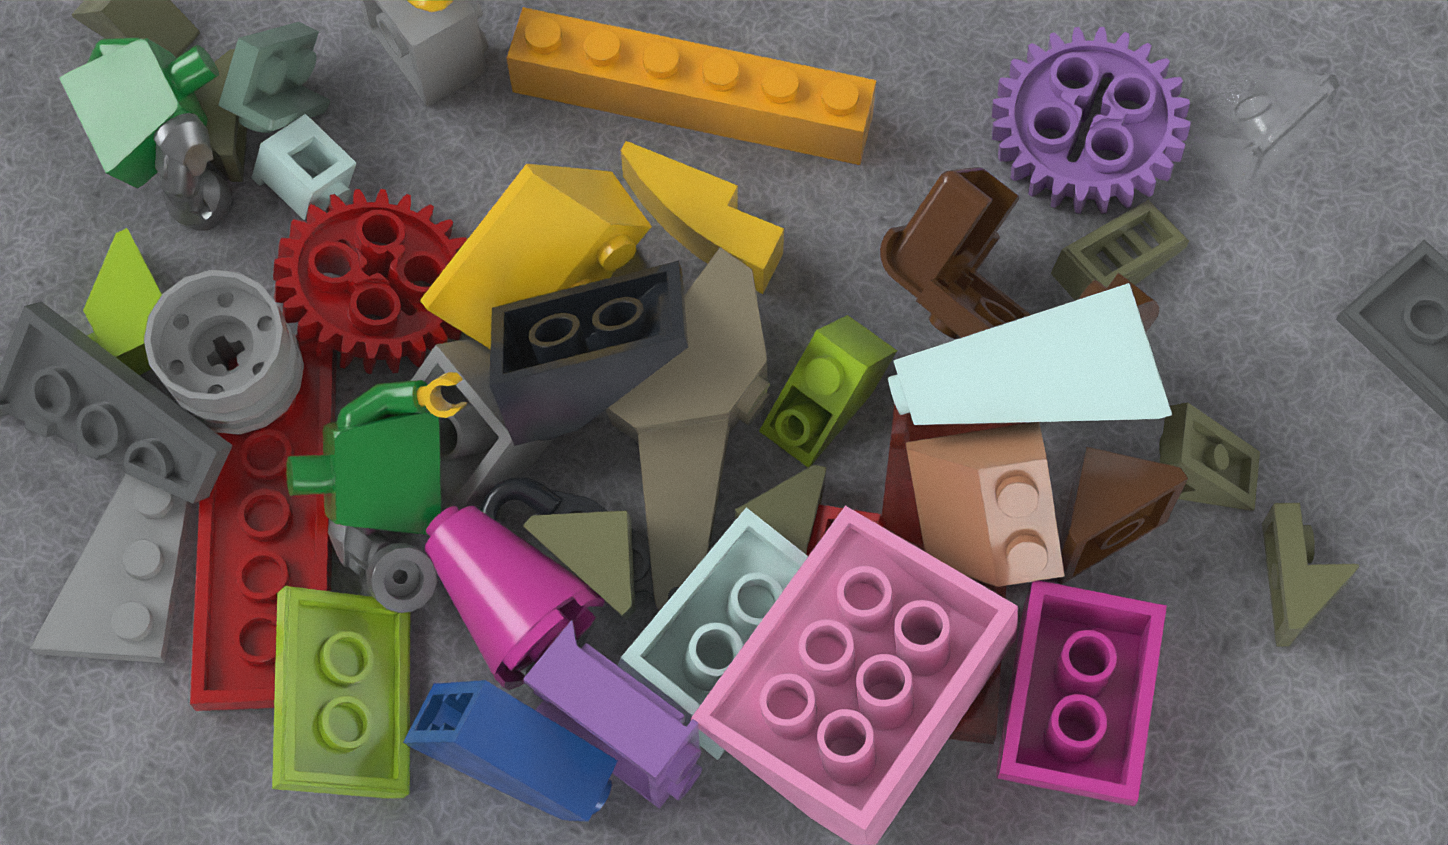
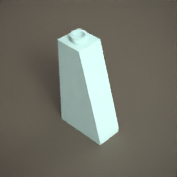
(1048, 367)

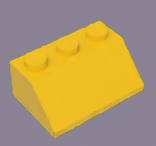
(539, 238)

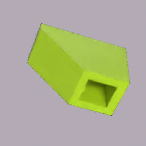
(827, 388)

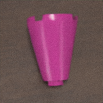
(506, 590)

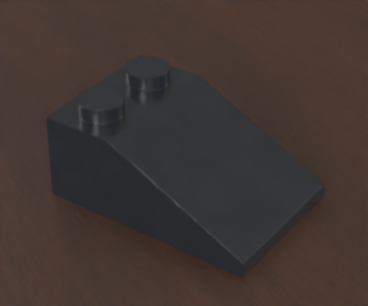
(583, 349)

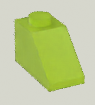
(122, 303)

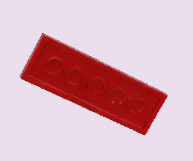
(258, 543)

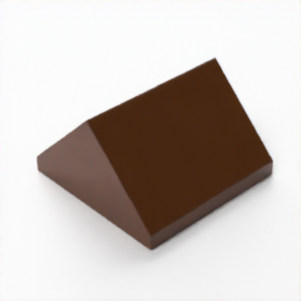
(1113, 506)

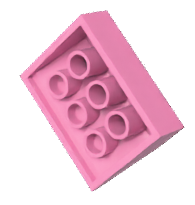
(858, 676)

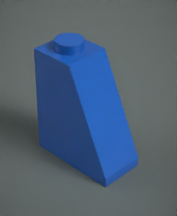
(512, 749)

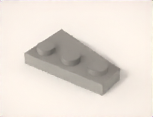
(124, 581)

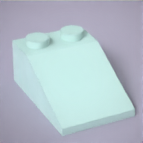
(713, 616)

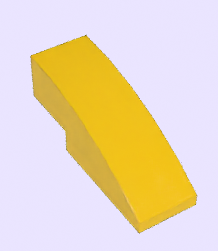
(702, 211)

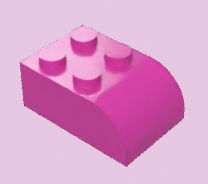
(1081, 693)

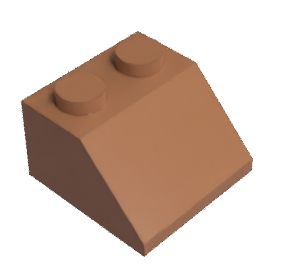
(988, 504)

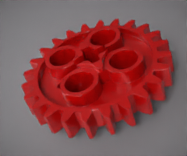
(371, 280)

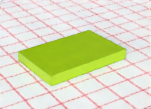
(341, 695)

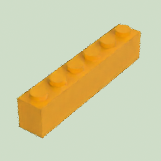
(691, 85)

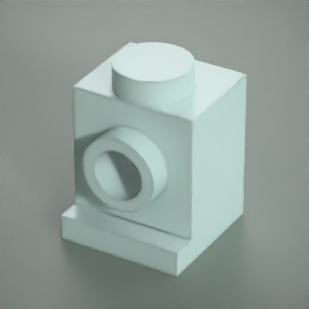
(304, 166)

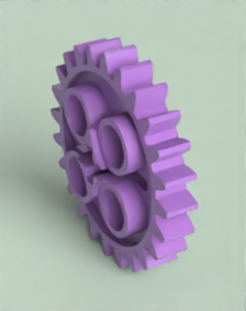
(1142, 137)

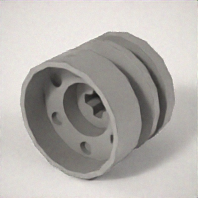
(204, 326)

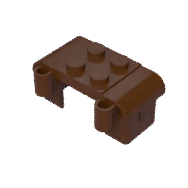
(947, 244)

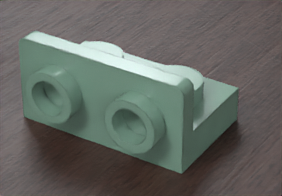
(269, 76)

